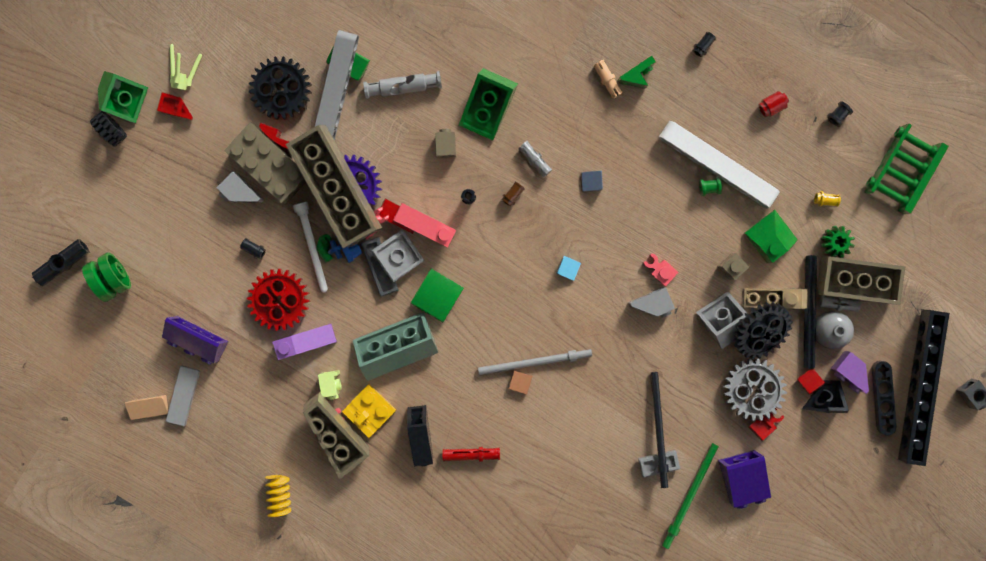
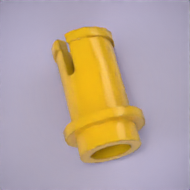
(827, 199)

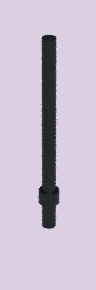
(662, 468)

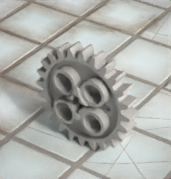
(769, 400)

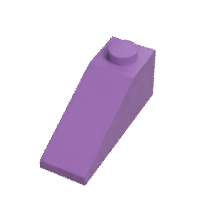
(304, 341)

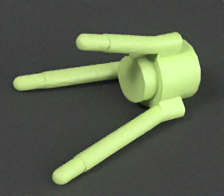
(178, 79)

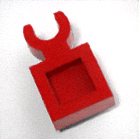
(764, 428)

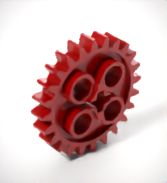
(266, 311)

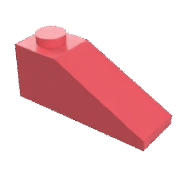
(424, 225)

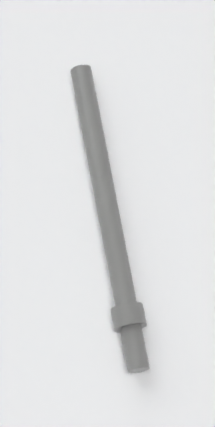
(571, 356)

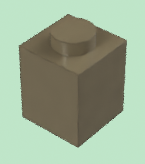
(445, 143)
(733, 266)

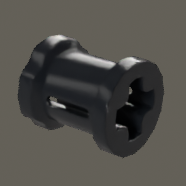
(839, 114)

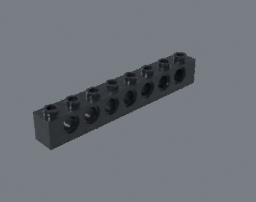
(923, 387)

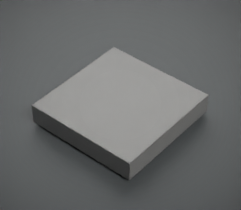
(397, 255)

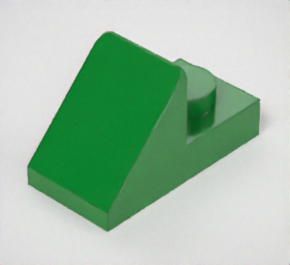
(634, 77)

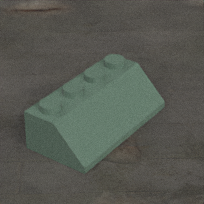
(395, 346)

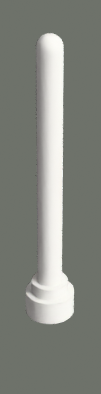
(302, 211)

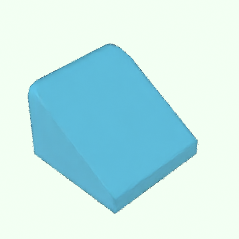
(568, 268)

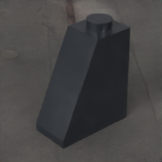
(419, 435)

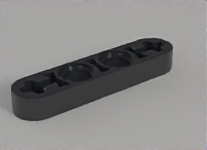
(886, 397)

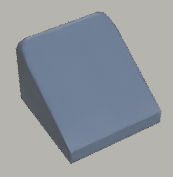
(592, 181)

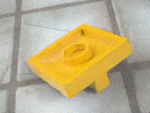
(369, 410)

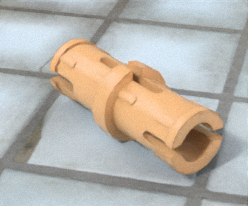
(608, 79)

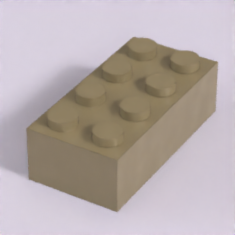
(266, 163)
(861, 280)

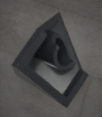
(828, 398)

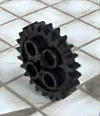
(266, 77)
(762, 330)

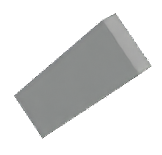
(183, 395)

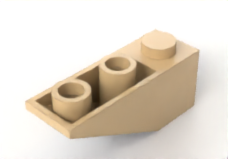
(785, 297)

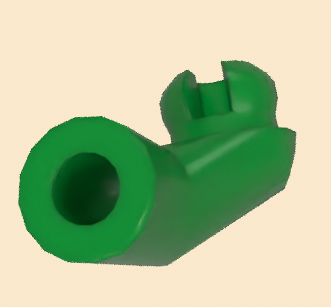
(323, 246)

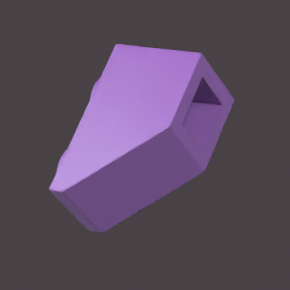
(853, 370)

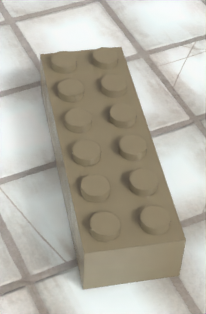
(333, 185)

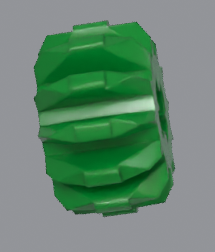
(844, 245)

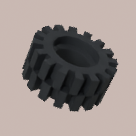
(108, 128)

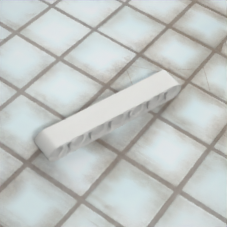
(719, 164)

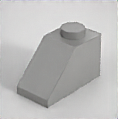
(237, 190)
(655, 303)

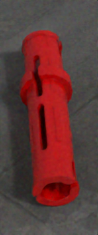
(471, 454)

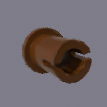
(513, 193)

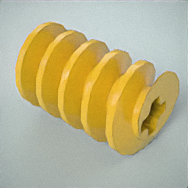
(278, 495)

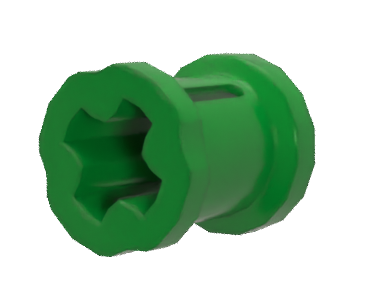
(710, 186)

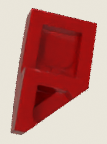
(173, 106)

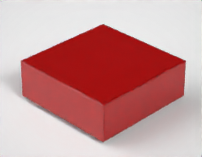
(811, 381)

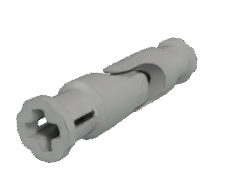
(407, 84)

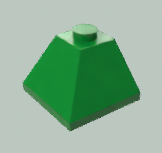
(121, 96)
(771, 237)

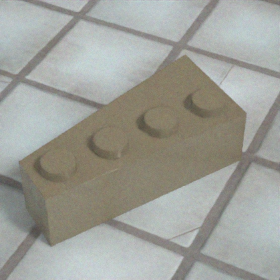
(335, 435)

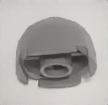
(834, 330)

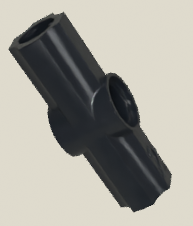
(51, 269)

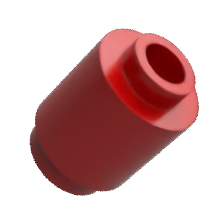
(773, 104)

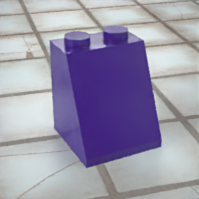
(745, 479)

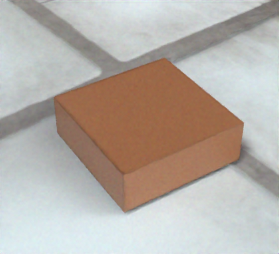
(520, 382)

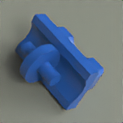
(350, 253)

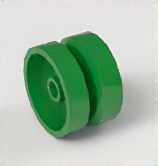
(106, 277)

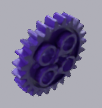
(357, 167)

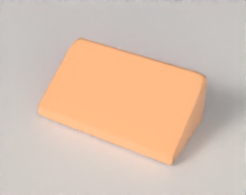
(147, 407)

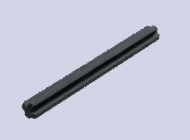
(810, 312)

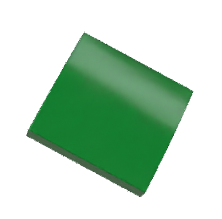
(437, 295)

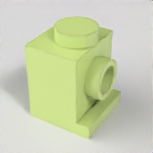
(330, 384)

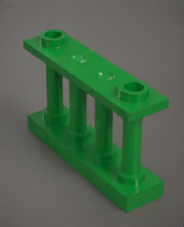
(925, 169)

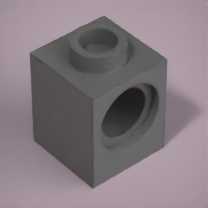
(967, 391)

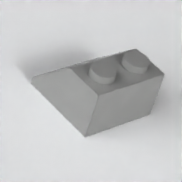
(721, 318)

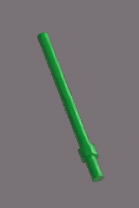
(674, 529)

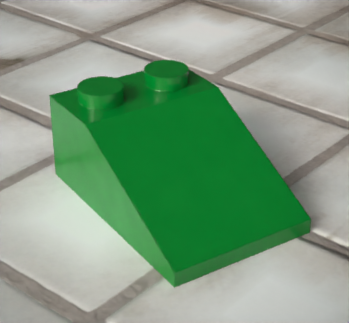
(487, 103)

